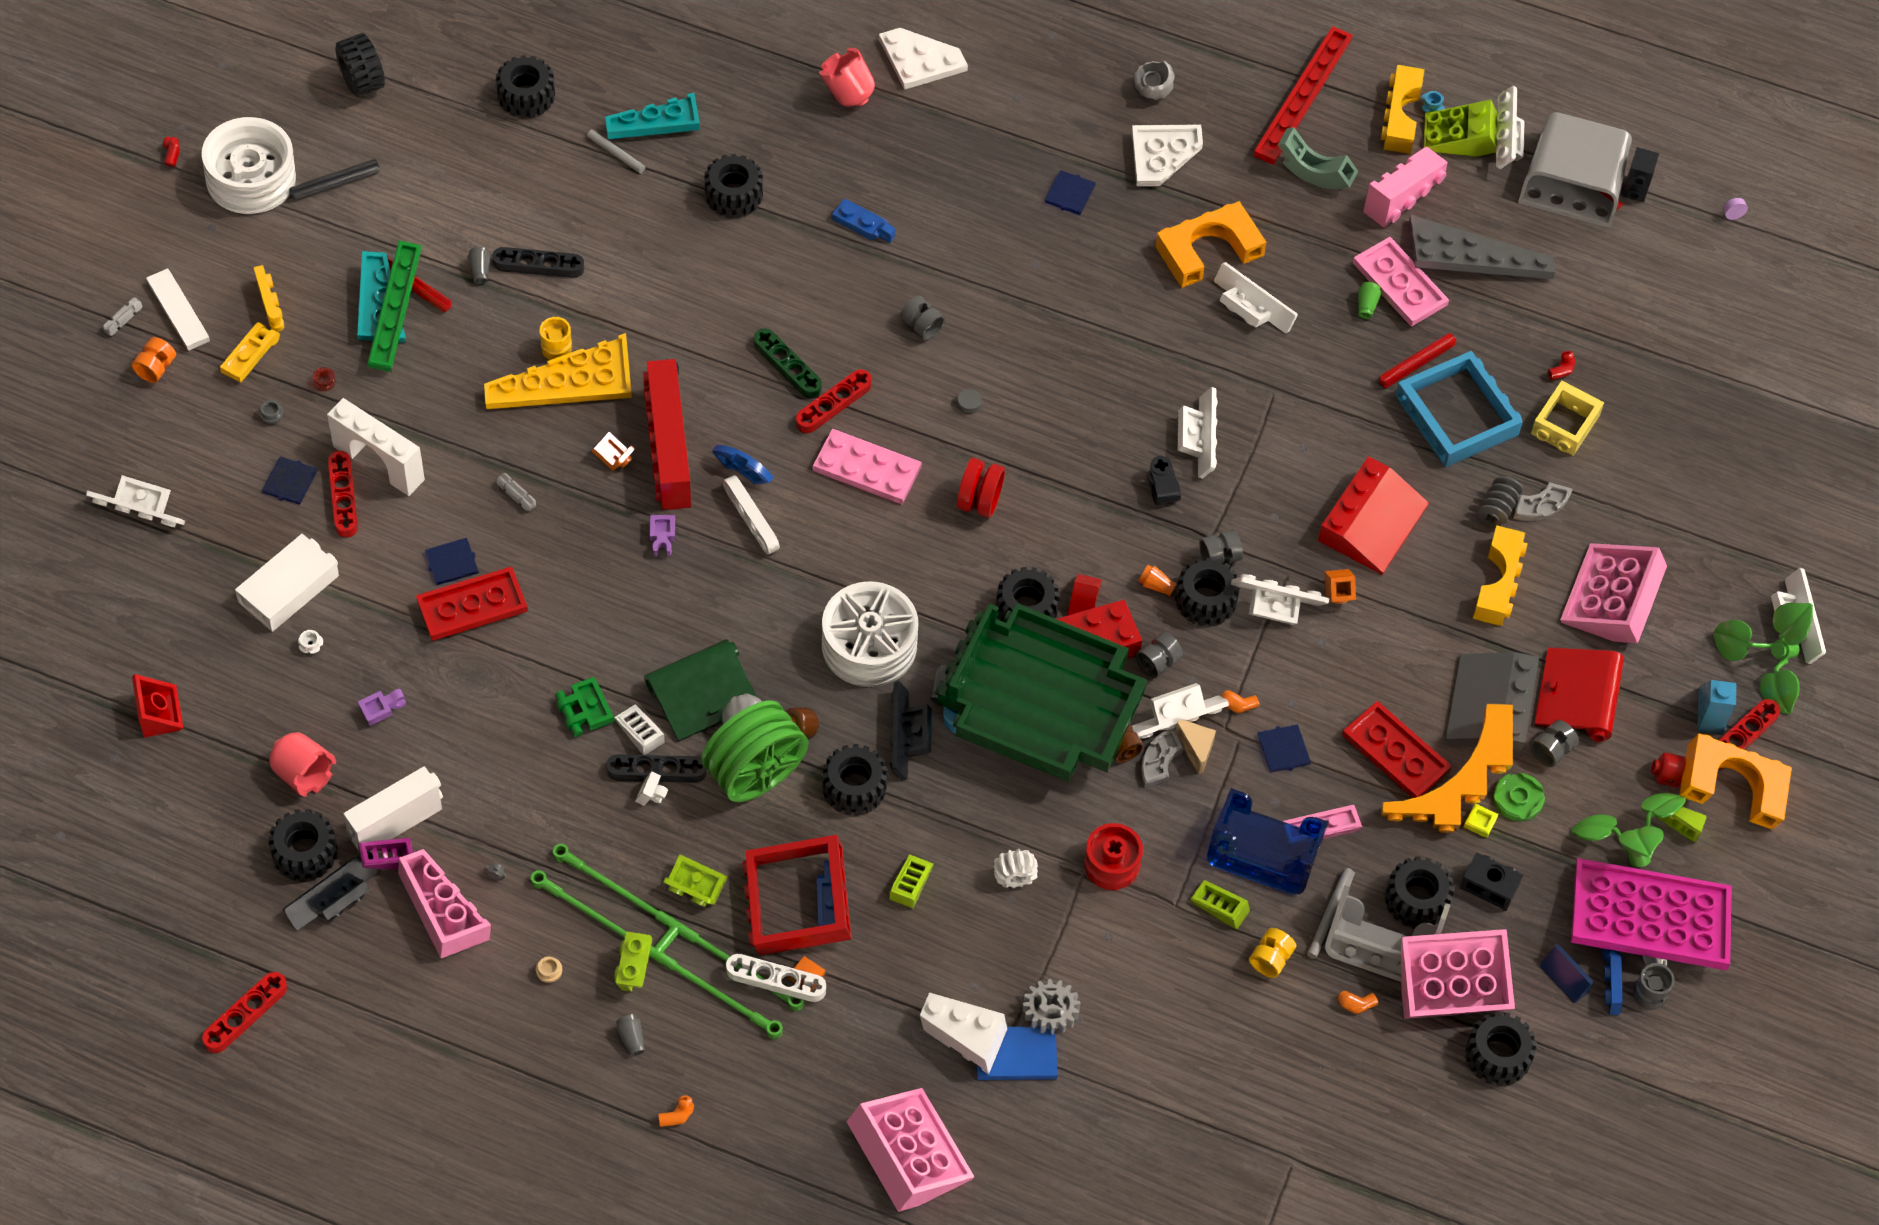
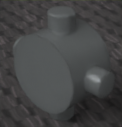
(495, 871)

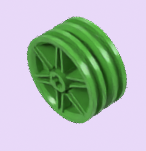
(754, 751)

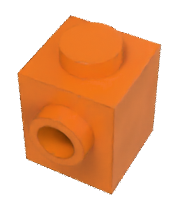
(1340, 586)

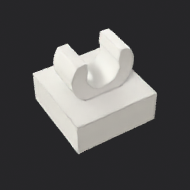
(651, 790)

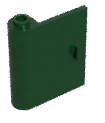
(699, 685)

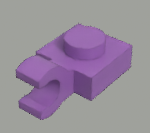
(378, 707)

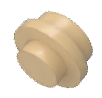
(549, 969)

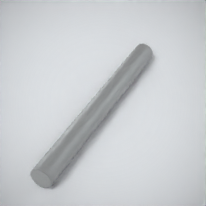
(1328, 916)

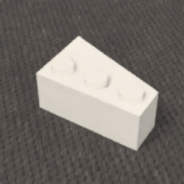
(965, 1027)

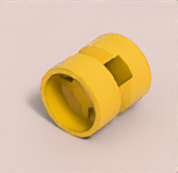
(555, 338)
(1272, 952)

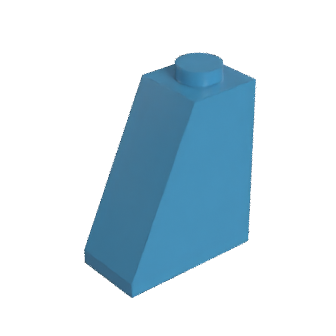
(1715, 706)

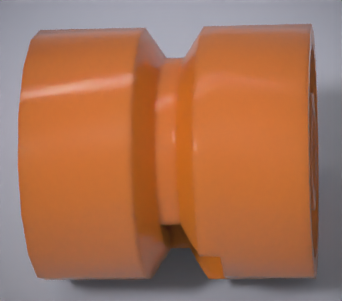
(153, 360)

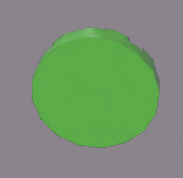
(1518, 797)

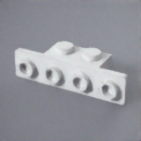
(1509, 129)
(1252, 301)
(1198, 432)
(141, 497)
(1799, 592)
(1276, 601)
(1178, 705)

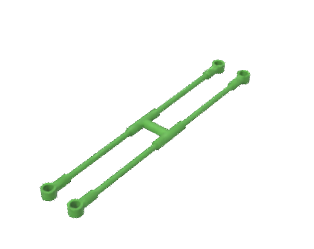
(656, 952)

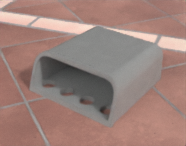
(1575, 163)

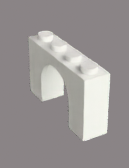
(354, 429)

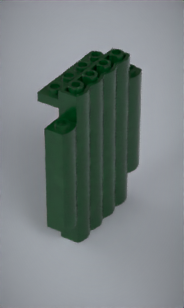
(1040, 691)

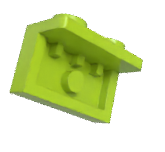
(695, 880)
(633, 961)

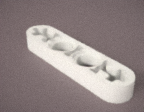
(751, 514)
(774, 982)

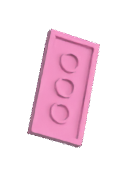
(1400, 281)
(867, 466)

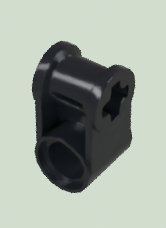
(1163, 481)

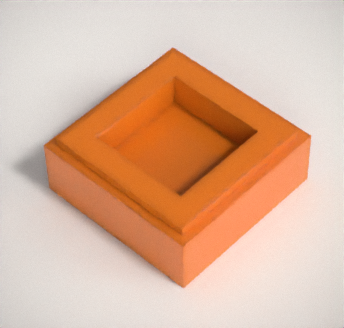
(808, 966)

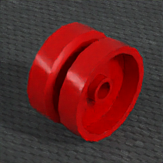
(981, 487)
(1113, 856)

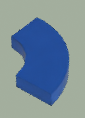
(742, 463)

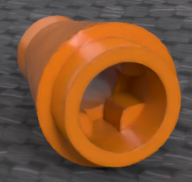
(1156, 580)

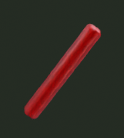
(428, 293)
(1417, 360)

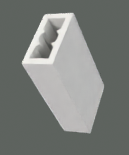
(287, 582)
(395, 808)

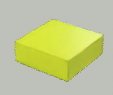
(1481, 820)

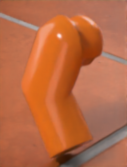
(1238, 704)
(1356, 1004)
(679, 1115)

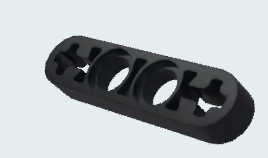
(539, 258)
(656, 763)

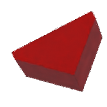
(1084, 594)

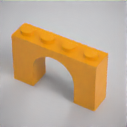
(1228, 223)
(1766, 777)

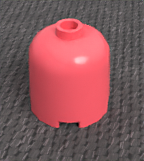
(848, 78)
(301, 763)

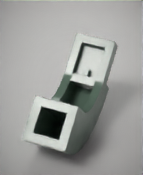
(1315, 168)

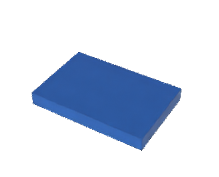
(1024, 1056)

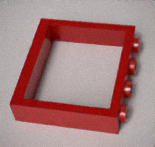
(804, 937)

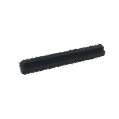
(334, 179)

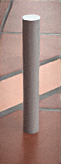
(617, 152)

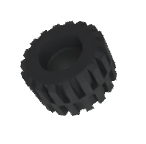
(360, 64)
(525, 100)
(733, 171)
(1030, 584)
(1204, 608)
(854, 761)
(297, 827)
(1422, 874)
(1505, 1030)

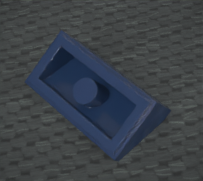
(1566, 974)

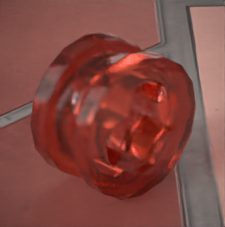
(324, 385)

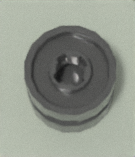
(922, 317)
(1225, 547)
(1159, 654)
(1554, 743)
(1654, 986)

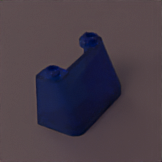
(1264, 846)

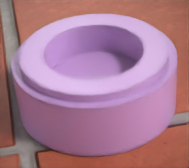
(1735, 208)

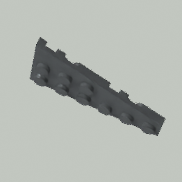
(1459, 250)

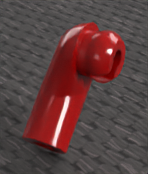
(173, 147)
(1565, 366)

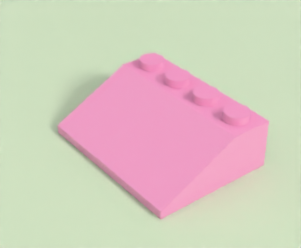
(1615, 591)
(1456, 974)
(909, 1148)

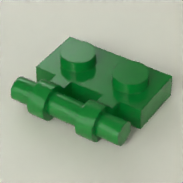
(591, 703)

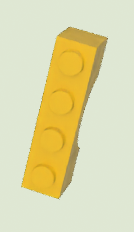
(1400, 128)
(1493, 599)

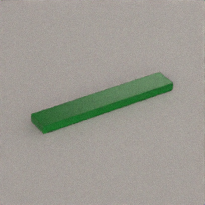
(394, 306)

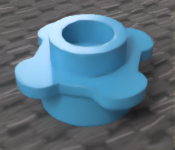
(1432, 101)

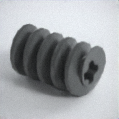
(1499, 501)

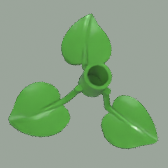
(1793, 624)
(1638, 842)

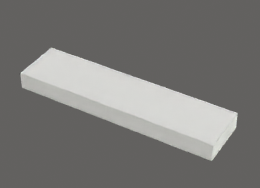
(178, 309)

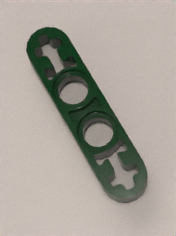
(790, 361)

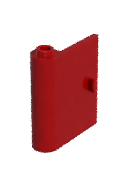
(1584, 691)

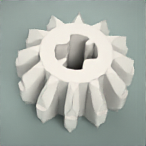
(1015, 868)

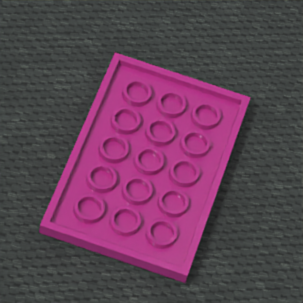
(1652, 914)

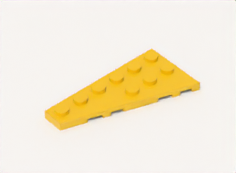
(574, 377)

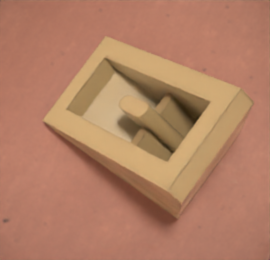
(1196, 742)

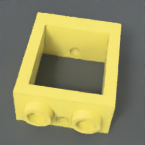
(1576, 401)

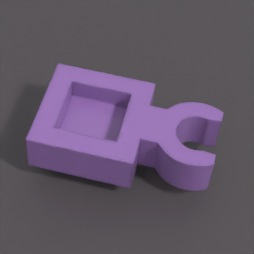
(662, 532)

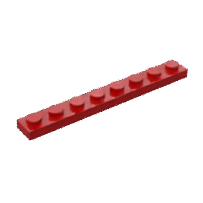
(1303, 93)

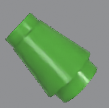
(1367, 299)

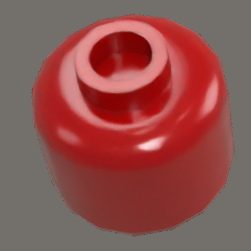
(1668, 769)

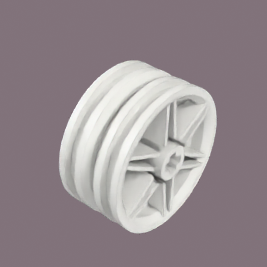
(250, 178)
(869, 634)

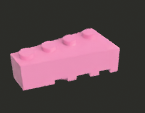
(1404, 186)
(443, 910)

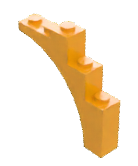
(1444, 803)

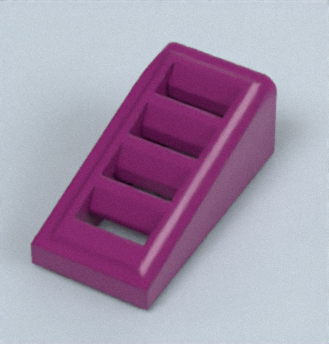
(394, 845)

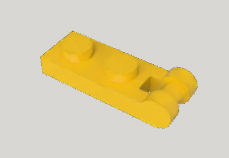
(269, 299)
(249, 352)

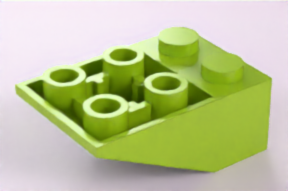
(1463, 129)

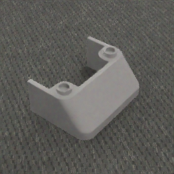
(1366, 943)

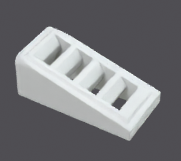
(650, 743)

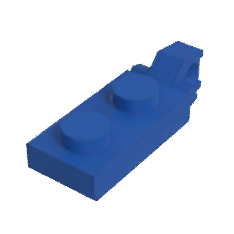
(863, 221)
(825, 897)
(1613, 974)

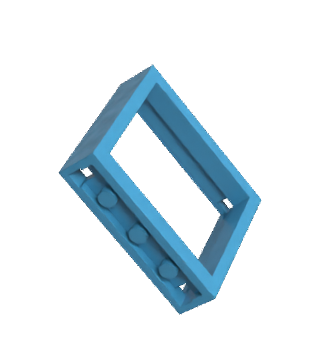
(1431, 430)

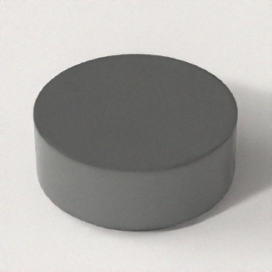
(969, 401)

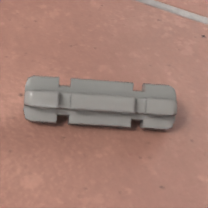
(122, 316)
(516, 492)

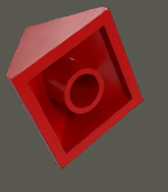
(157, 706)

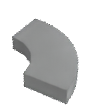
(1543, 504)
(1158, 757)

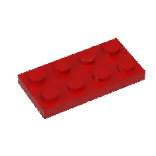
(471, 603)
(1396, 750)

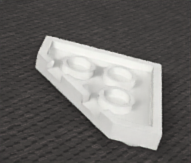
(920, 58)
(1163, 150)

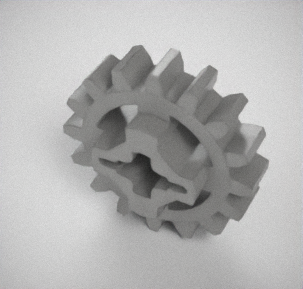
(1051, 1007)

